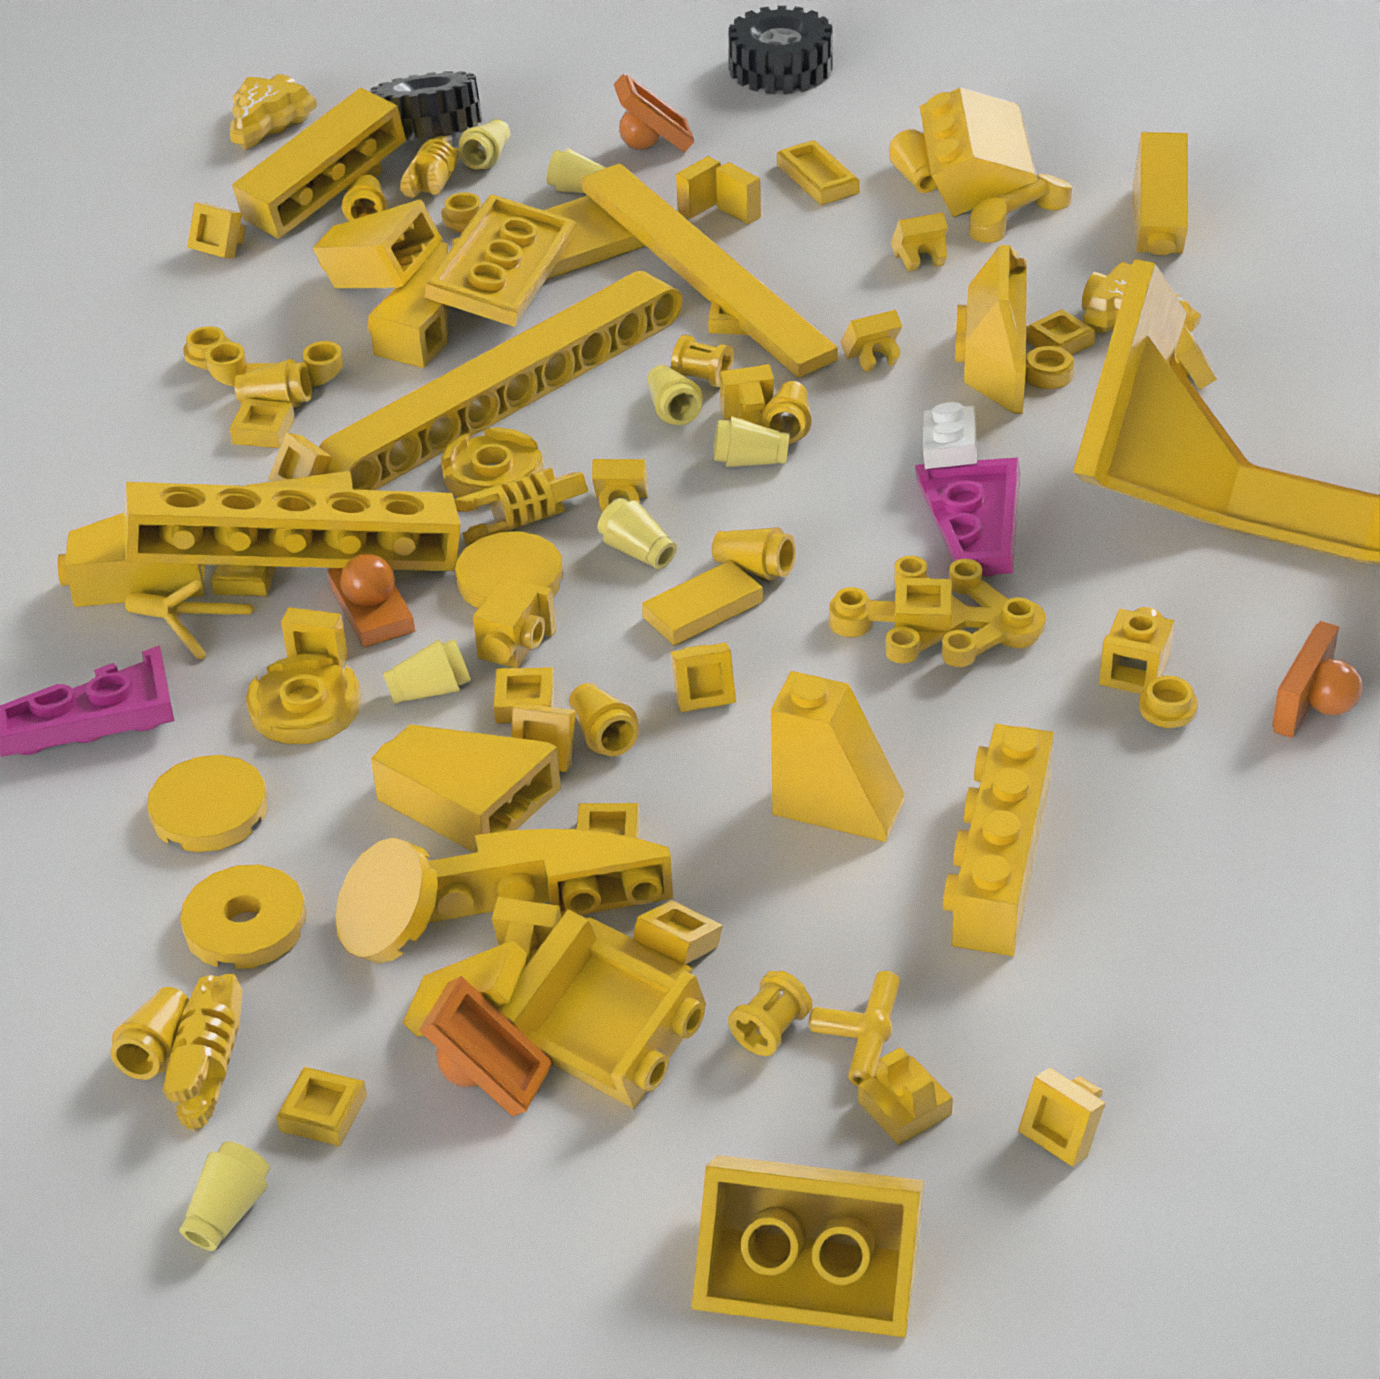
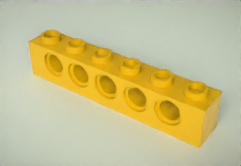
(288, 526)

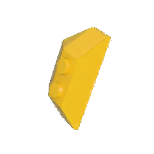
(994, 330)

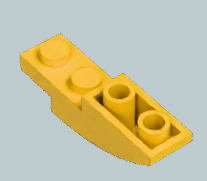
(554, 866)

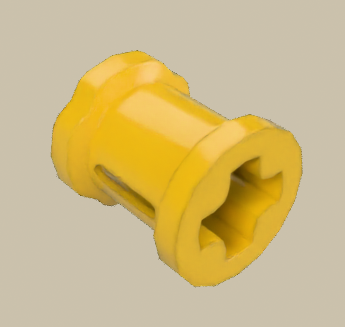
(701, 360)
(770, 1012)

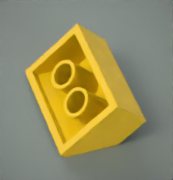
(975, 147)
(808, 1245)

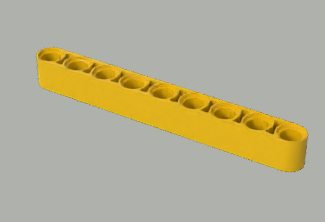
(502, 380)

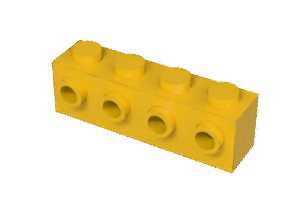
(319, 162)
(1001, 841)

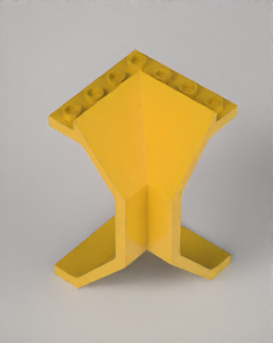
(1166, 447)

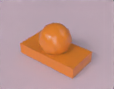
(649, 118)
(371, 599)
(1317, 682)
(484, 1048)

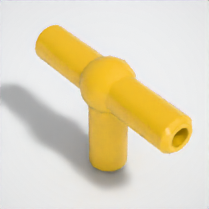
(870, 1028)

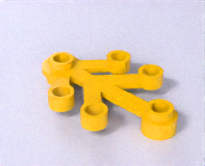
(1001, 620)

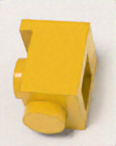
(513, 621)
(1136, 635)

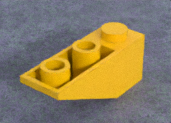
(407, 324)

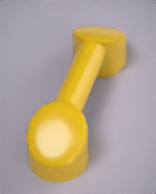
(990, 215)
(228, 360)

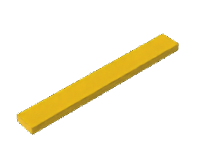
(710, 270)

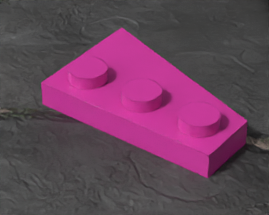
(976, 510)
(106, 705)

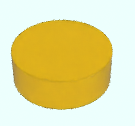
(1049, 367)

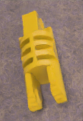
(430, 167)
(521, 501)
(203, 1048)

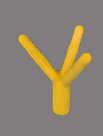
(172, 606)

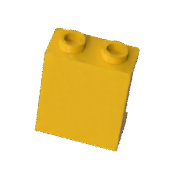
(603, 1011)

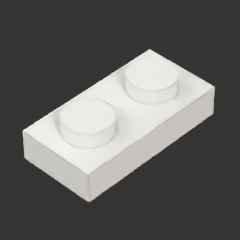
(949, 436)

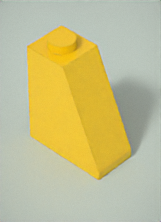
(1161, 193)
(379, 247)
(99, 571)
(829, 761)
(465, 780)

